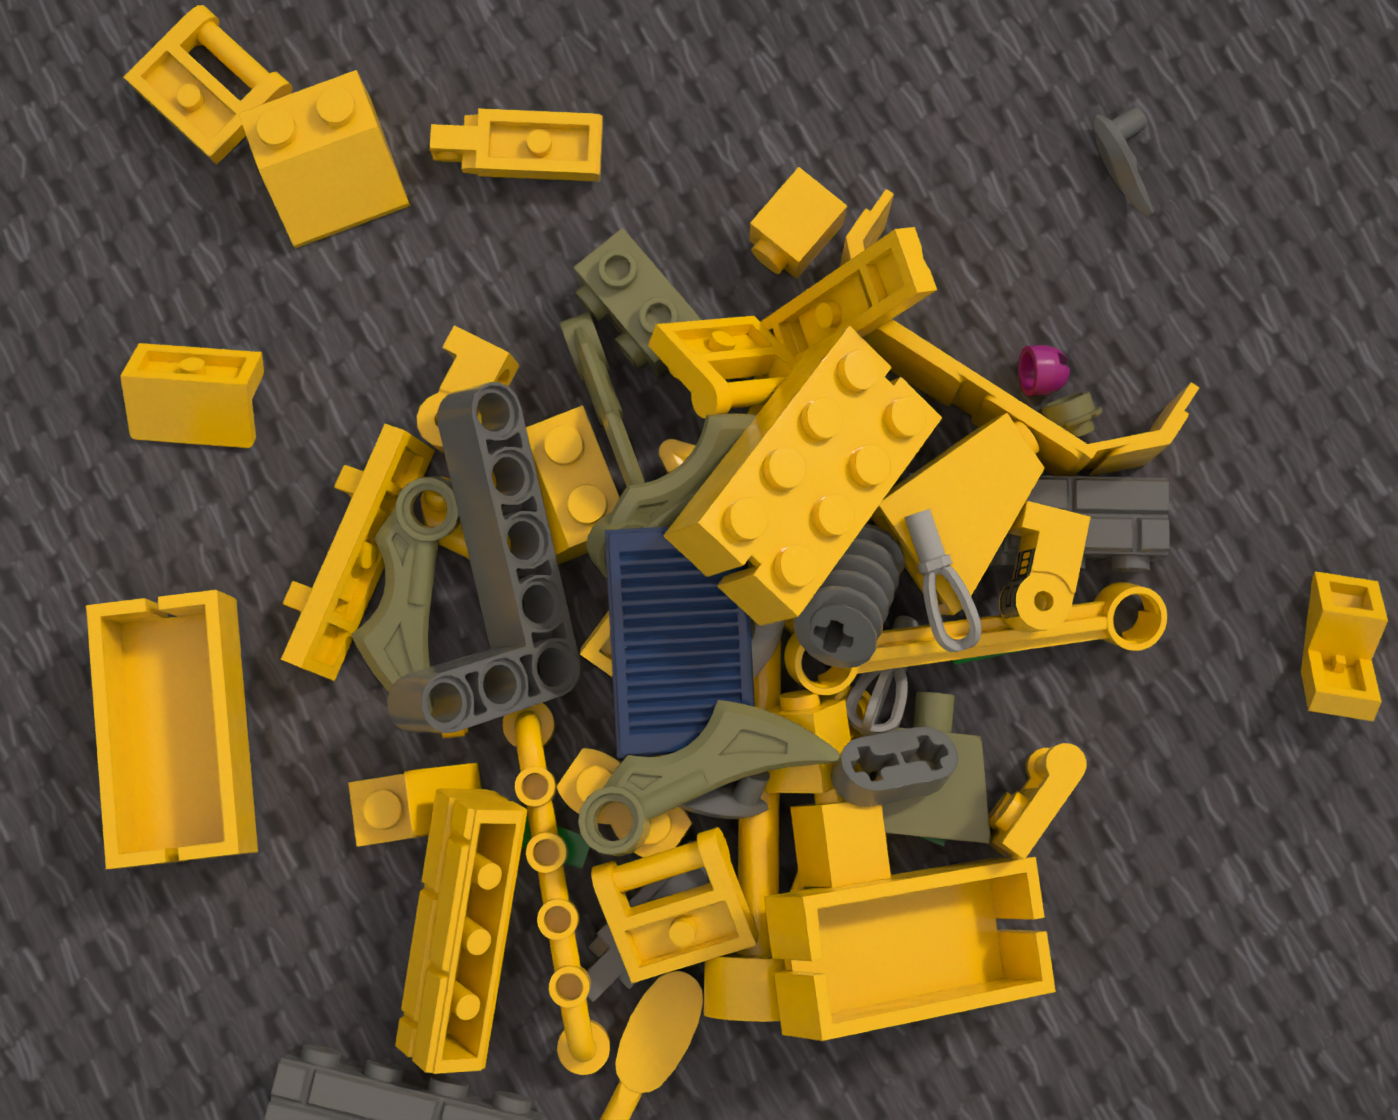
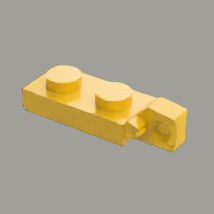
(523, 144)

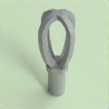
(933, 562)
(869, 724)

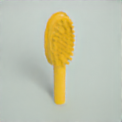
(654, 1040)

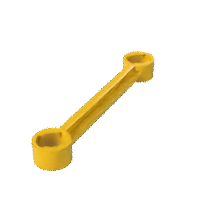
(918, 646)

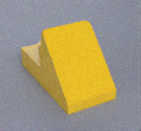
(403, 803)

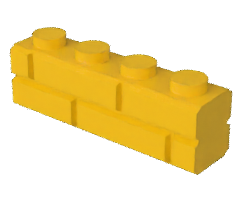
(460, 929)

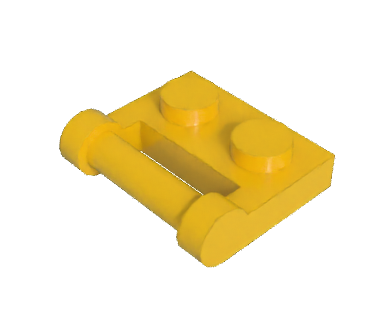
(191, 95)
(721, 349)
(1025, 815)
(681, 926)

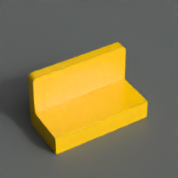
(192, 394)

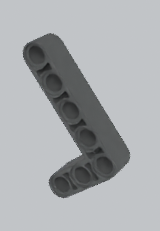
(500, 576)

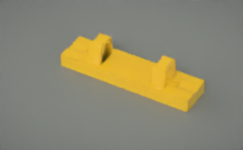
(857, 294)
(354, 561)

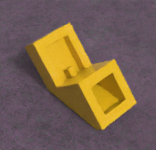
(1339, 646)

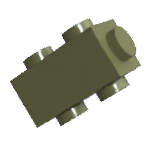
(632, 294)

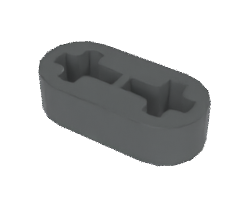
(897, 777)

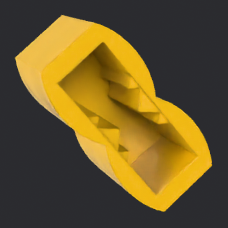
(591, 772)

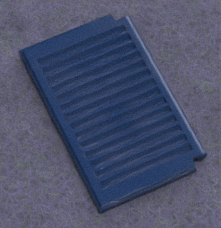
(672, 643)

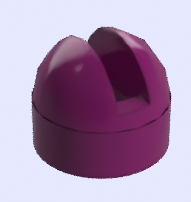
(1042, 370)

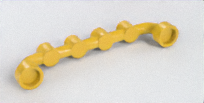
(584, 1042)

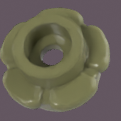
(1073, 413)

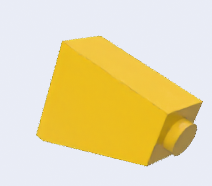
(973, 499)

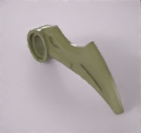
(594, 369)
(663, 500)
(397, 633)
(731, 747)

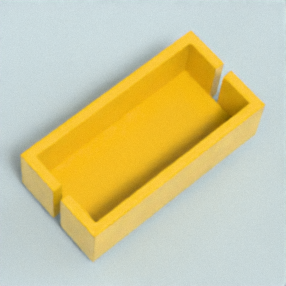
(804, 477)
(171, 729)
(907, 947)

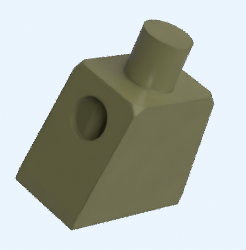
(961, 805)

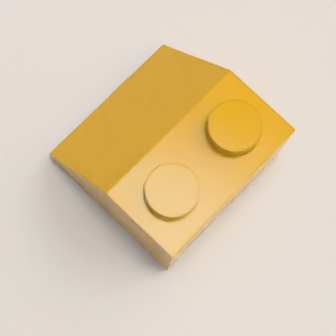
(324, 159)
(571, 480)

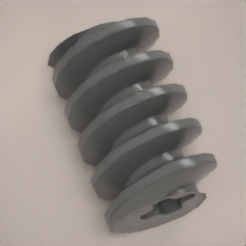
(853, 602)

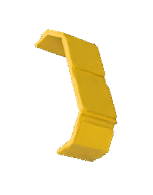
(957, 384)

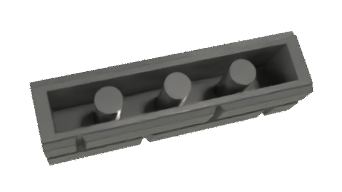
(1125, 523)
(322, 1088)

